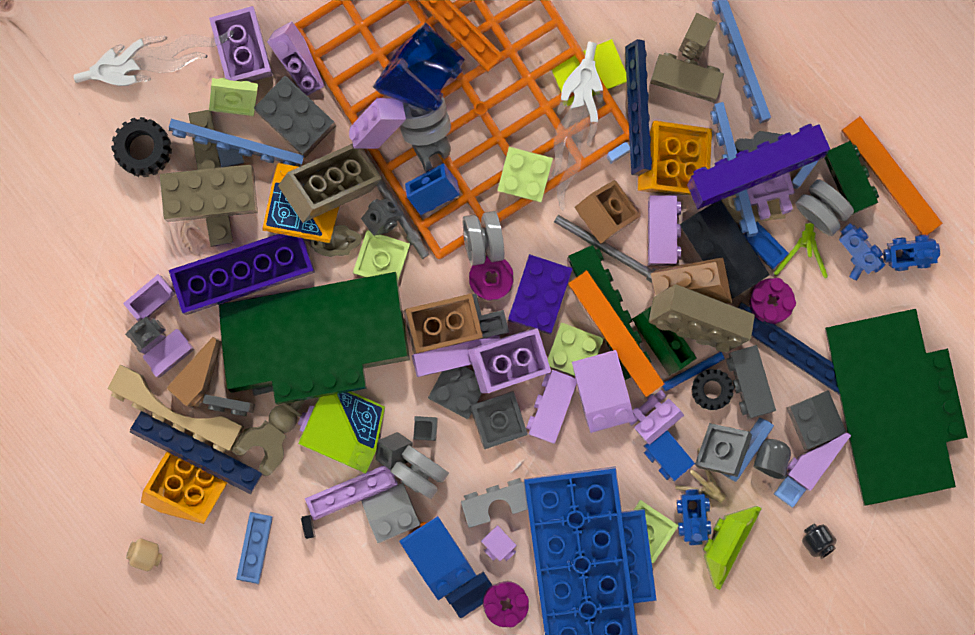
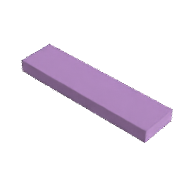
(446, 357)
(350, 492)

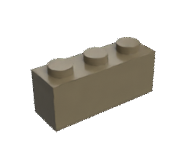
(697, 37)
(687, 77)

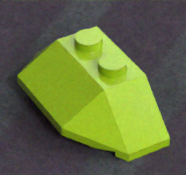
(727, 543)

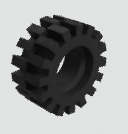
(726, 389)

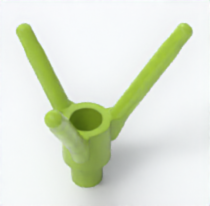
(807, 241)

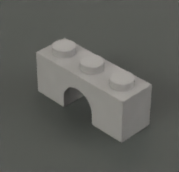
(476, 506)

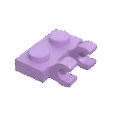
(777, 188)

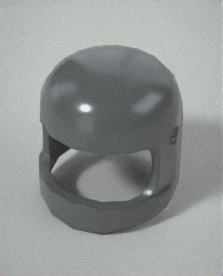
(440, 147)
(773, 458)

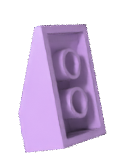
(603, 391)

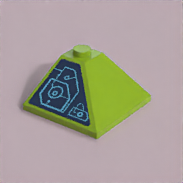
(344, 429)

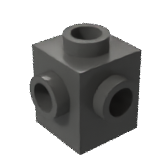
(381, 216)

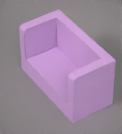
(149, 298)

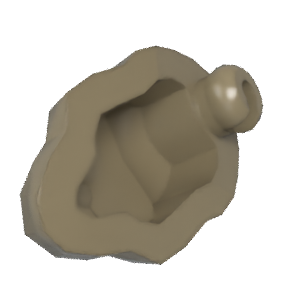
(341, 243)

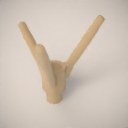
(709, 487)

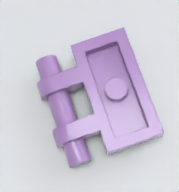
(659, 420)

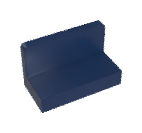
(469, 595)

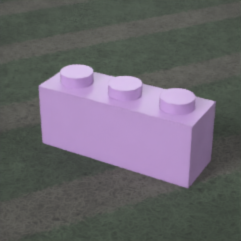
(377, 123)
(663, 230)
(551, 406)

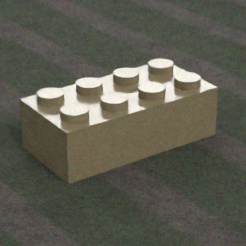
(329, 182)
(208, 193)
(701, 318)

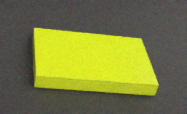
(606, 63)

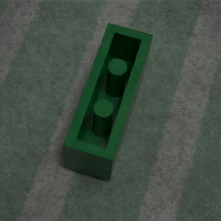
(851, 176)
(667, 346)

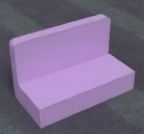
(168, 353)

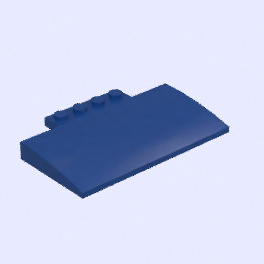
(588, 553)

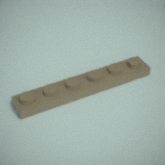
(207, 158)

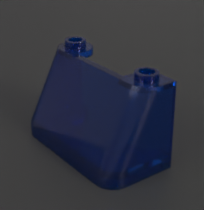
(420, 70)

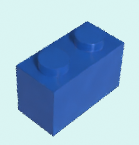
(432, 189)
(669, 456)

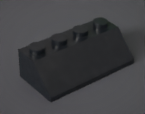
(718, 236)

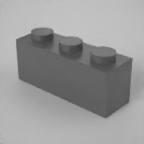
(751, 382)

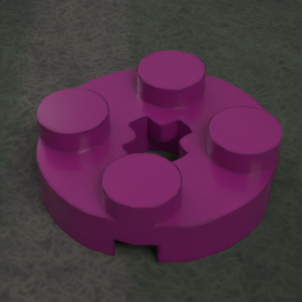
(776, 288)
(489, 290)
(502, 591)

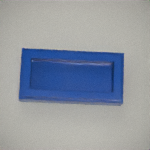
(767, 247)

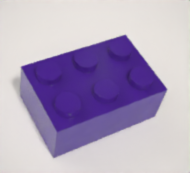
(540, 294)

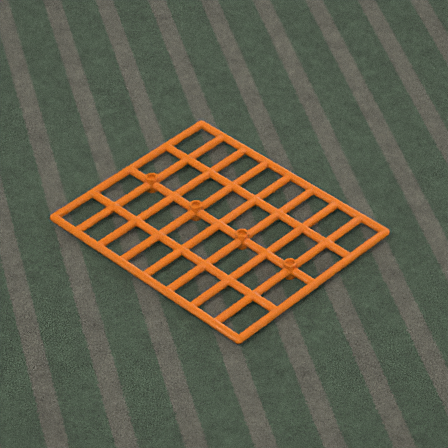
(480, 108)

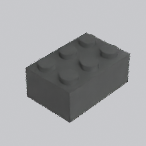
(295, 116)

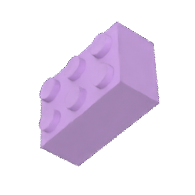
(244, 53)
(509, 360)

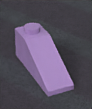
(811, 465)

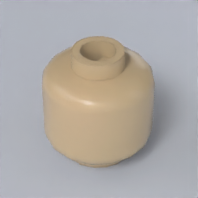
(143, 554)

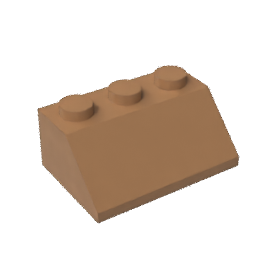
(702, 277)

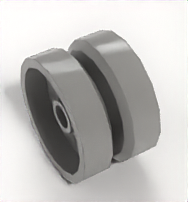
(425, 126)
(824, 207)
(483, 238)
(417, 475)

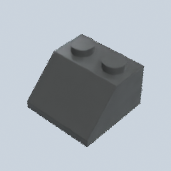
(816, 420)

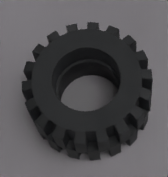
(124, 139)

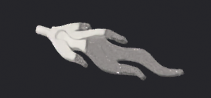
(139, 56)
(581, 113)

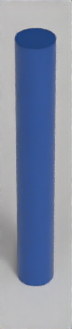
(689, 373)

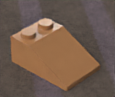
(442, 323)
(195, 378)

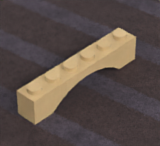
(134, 387)

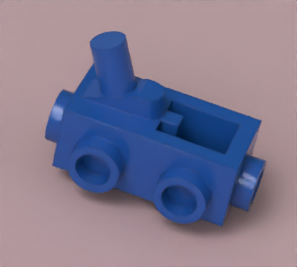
(918, 252)
(864, 254)
(694, 523)

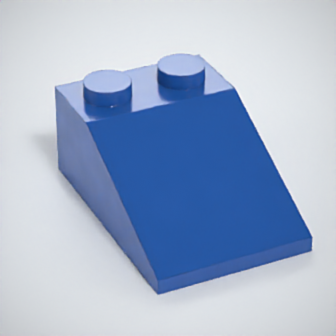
(438, 558)

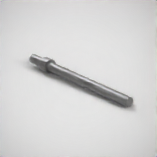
(413, 236)
(615, 253)

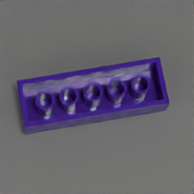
(758, 166)
(240, 272)

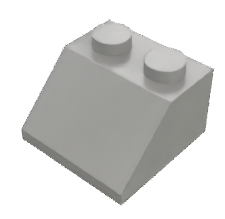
(390, 513)

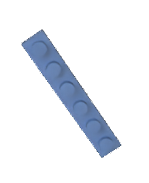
(743, 67)
(725, 139)
(226, 141)

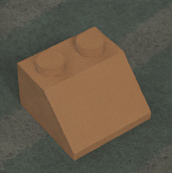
(607, 211)

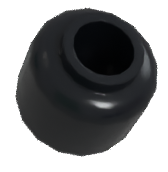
(819, 540)

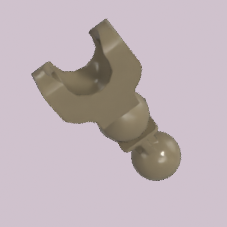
(270, 436)

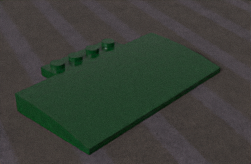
(313, 338)
(896, 406)

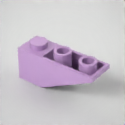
(296, 57)

